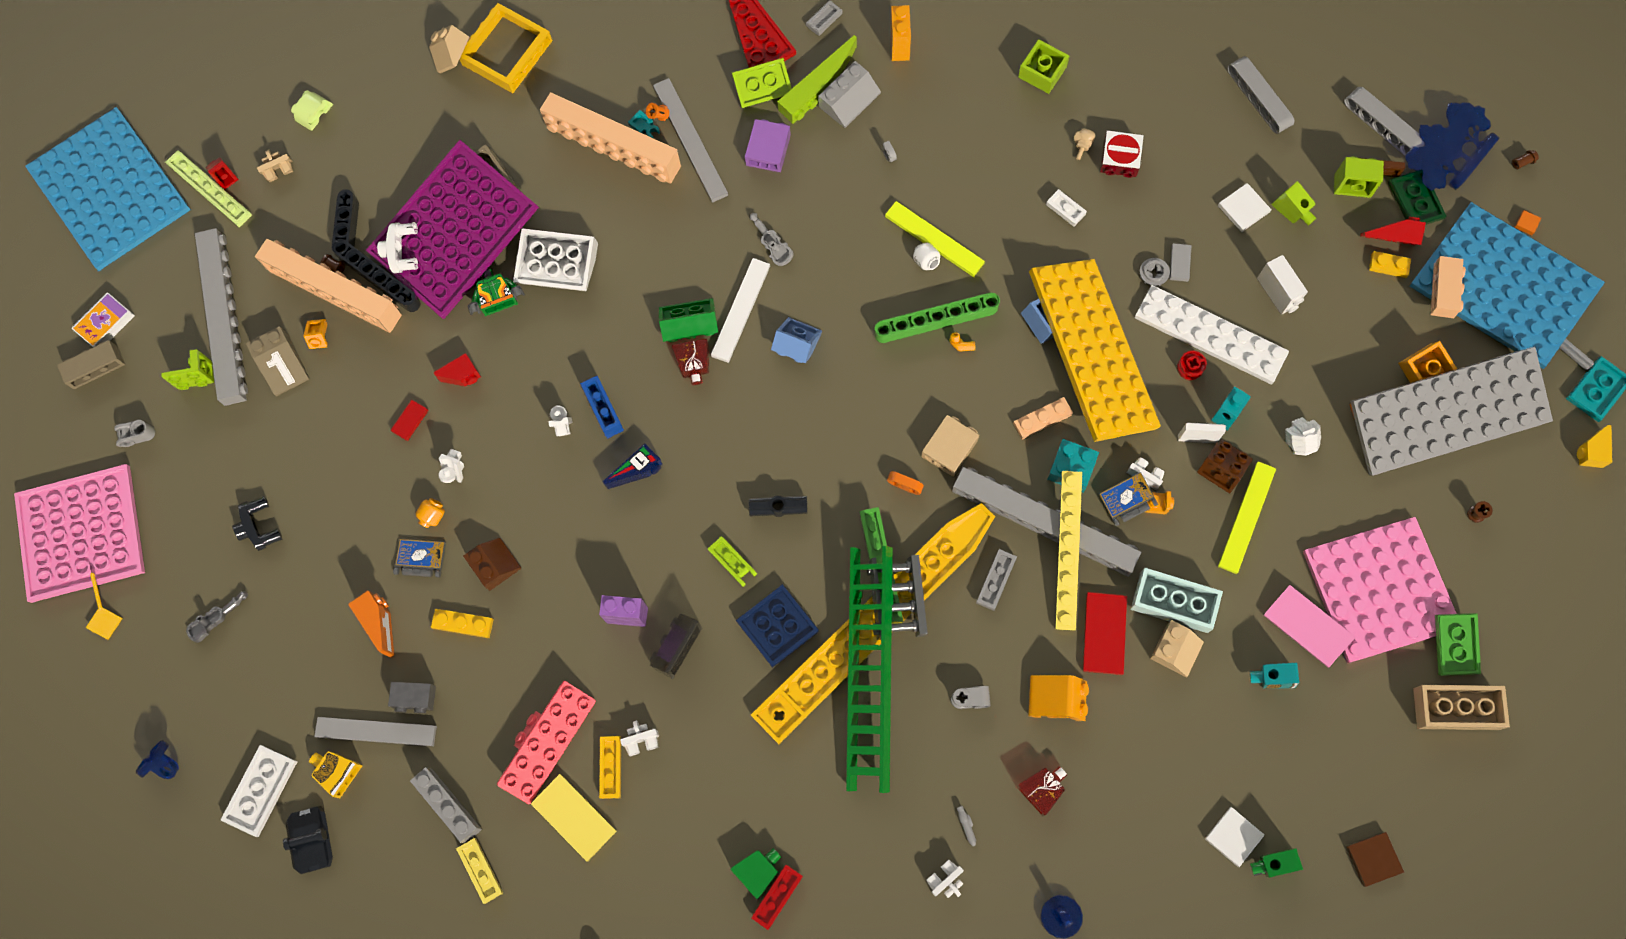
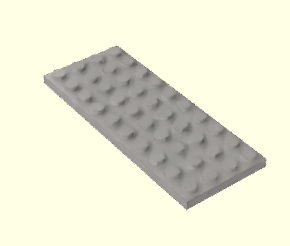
(1451, 411)

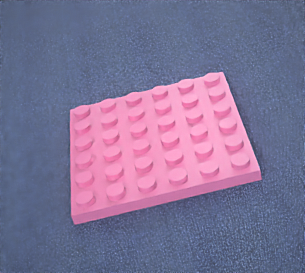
(78, 530)
(1380, 587)

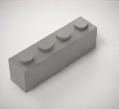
(446, 805)

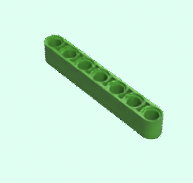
(943, 311)

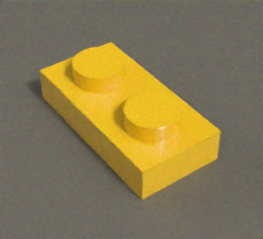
(1390, 264)

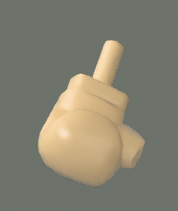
(1084, 140)

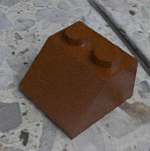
(492, 563)

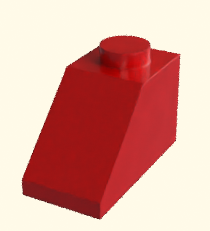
(221, 173)
(458, 372)

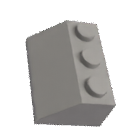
(849, 94)

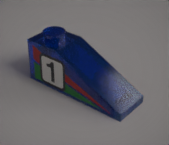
(636, 467)

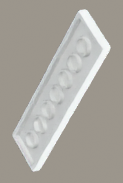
(1212, 334)

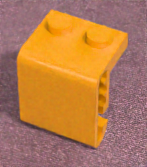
(1058, 697)

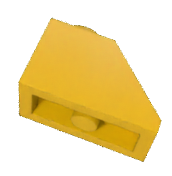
(1597, 449)

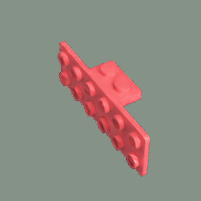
(545, 741)

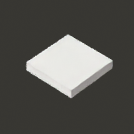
(1244, 207)
(1201, 432)
(1234, 837)

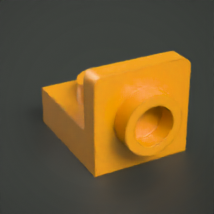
(315, 334)
(1165, 503)

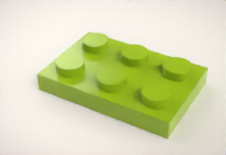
(761, 83)

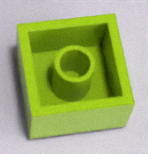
(1043, 66)
(1358, 177)

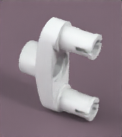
(393, 247)

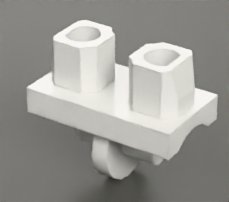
(561, 421)
(451, 467)
(1153, 479)
(631, 742)
(937, 885)

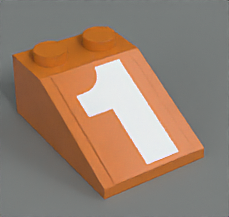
(376, 620)

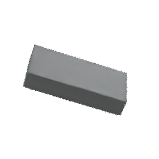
(824, 18)
(1180, 262)

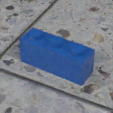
(602, 407)

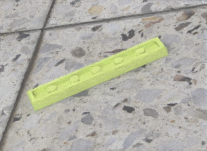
(208, 188)

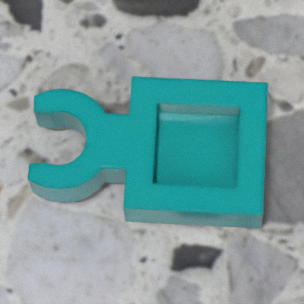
(643, 124)

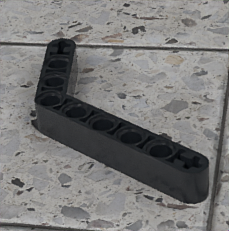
(348, 206)

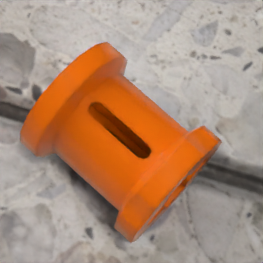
(652, 115)

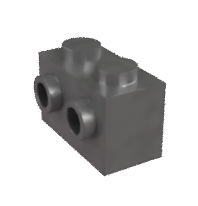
(411, 696)

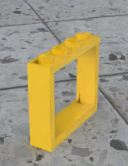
(525, 63)

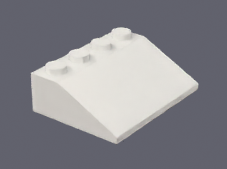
(555, 259)

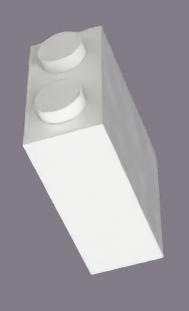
(1282, 285)

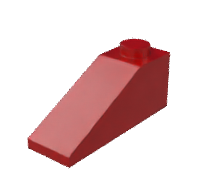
(1403, 231)

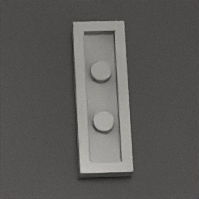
(996, 580)

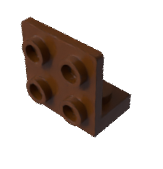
(1225, 465)

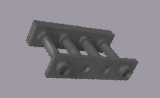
(915, 605)

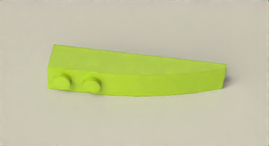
(806, 92)

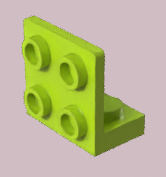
(198, 374)

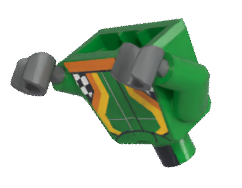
(494, 294)

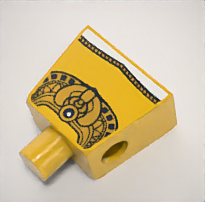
(334, 772)

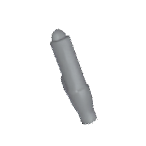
(967, 825)

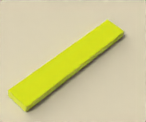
(929, 234)
(1247, 517)

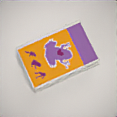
(103, 320)

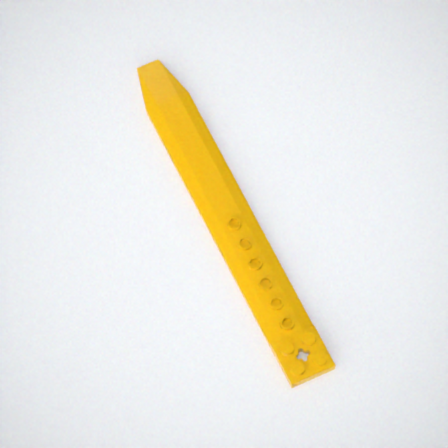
(829, 664)

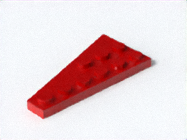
(759, 34)

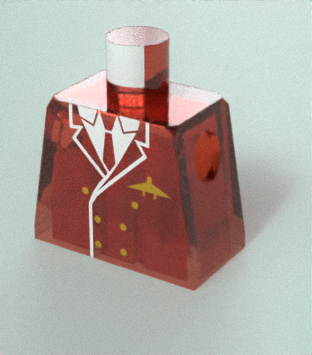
(693, 359)
(1043, 789)

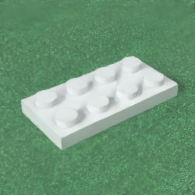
(259, 791)

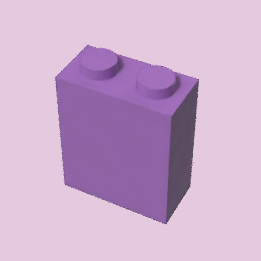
(767, 145)
(623, 611)

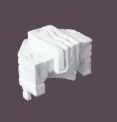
(1303, 436)

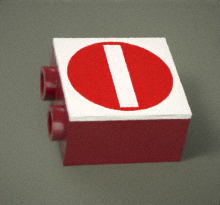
(1121, 154)

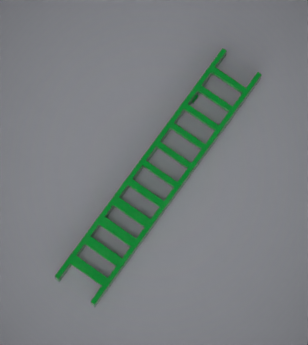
(884, 708)

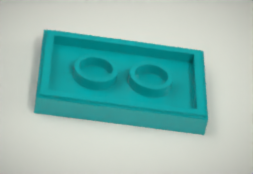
(1598, 389)

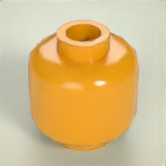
(430, 512)

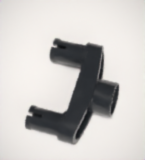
(247, 526)

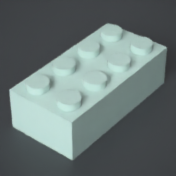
(1176, 600)

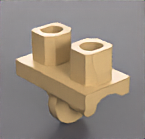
(282, 162)

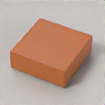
(1527, 222)

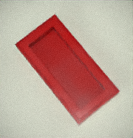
(409, 420)

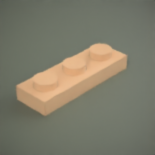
(1043, 418)

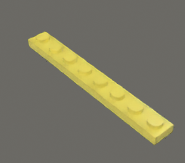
(1068, 550)

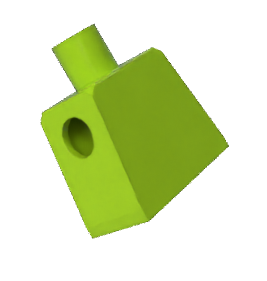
(1295, 204)

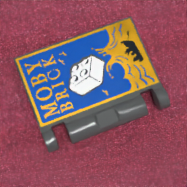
(1128, 498)
(419, 557)

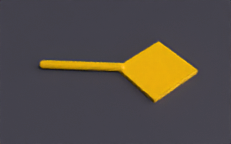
(103, 621)

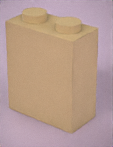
(950, 445)

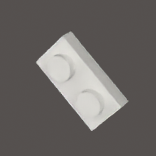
(1066, 208)

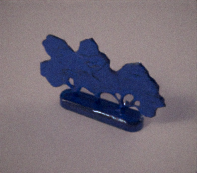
(1446, 144)

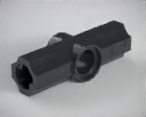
(791, 506)

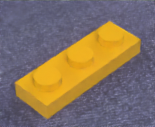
(462, 623)
(610, 767)

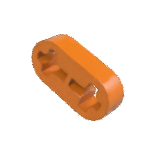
(905, 483)

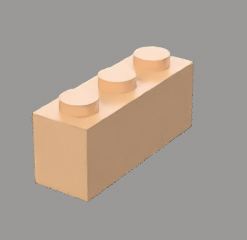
(1447, 287)

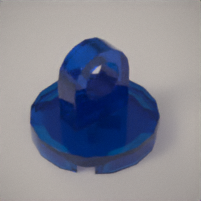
(157, 761)
(1061, 916)

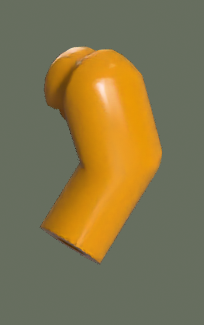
(959, 344)

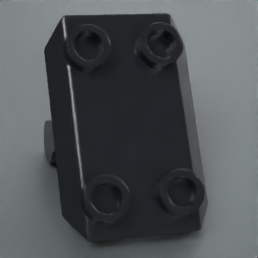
(308, 840)

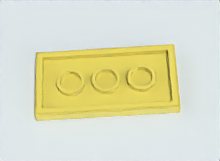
(573, 817)

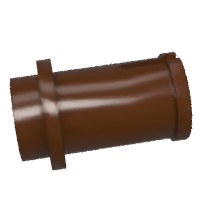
(1530, 157)

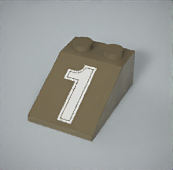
(278, 360)

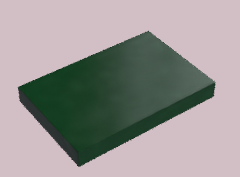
(1416, 198)

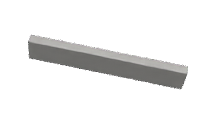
(375, 731)

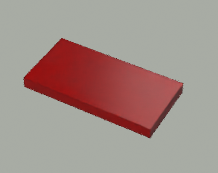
(1105, 633)

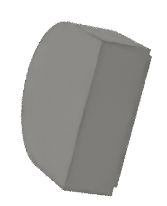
(889, 152)

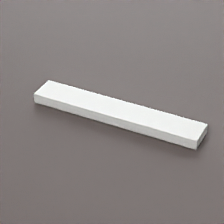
(740, 310)

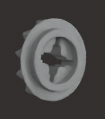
(1161, 268)

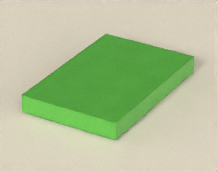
(1457, 644)

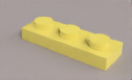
(479, 871)

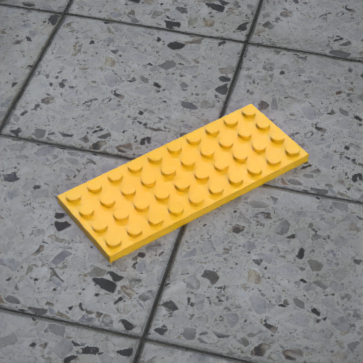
(1094, 350)

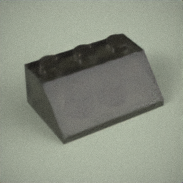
(675, 645)

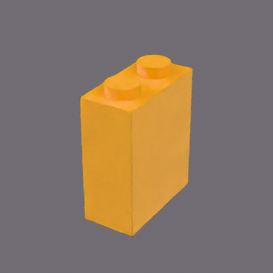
(900, 33)

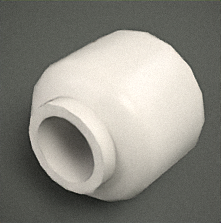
(926, 256)

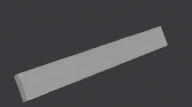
(691, 141)

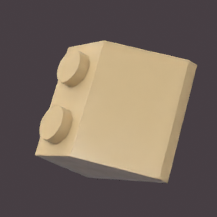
(447, 47)
(1177, 648)

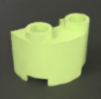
(309, 109)

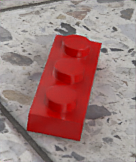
(777, 897)

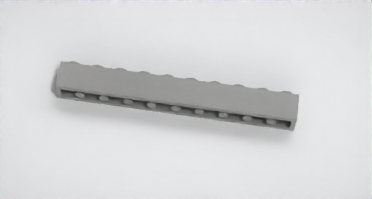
(220, 317)
(1044, 520)

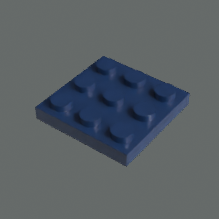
(777, 626)

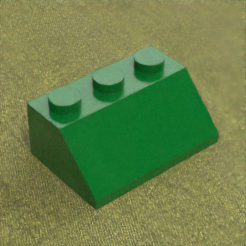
(688, 320)

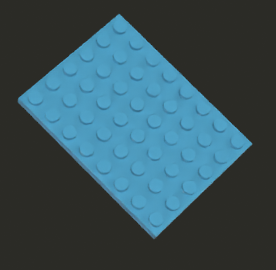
(107, 188)
(1513, 284)

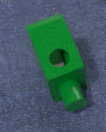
(1287, 862)
(757, 871)

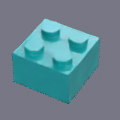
(1075, 459)

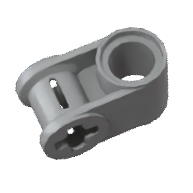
(131, 434)
(974, 697)

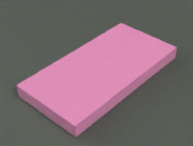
(1309, 626)

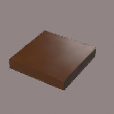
(1375, 859)

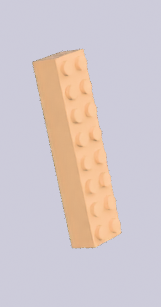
(610, 138)
(329, 285)

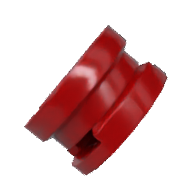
(1191, 365)

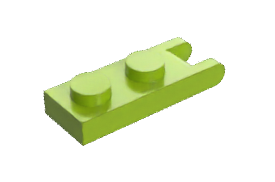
(731, 560)

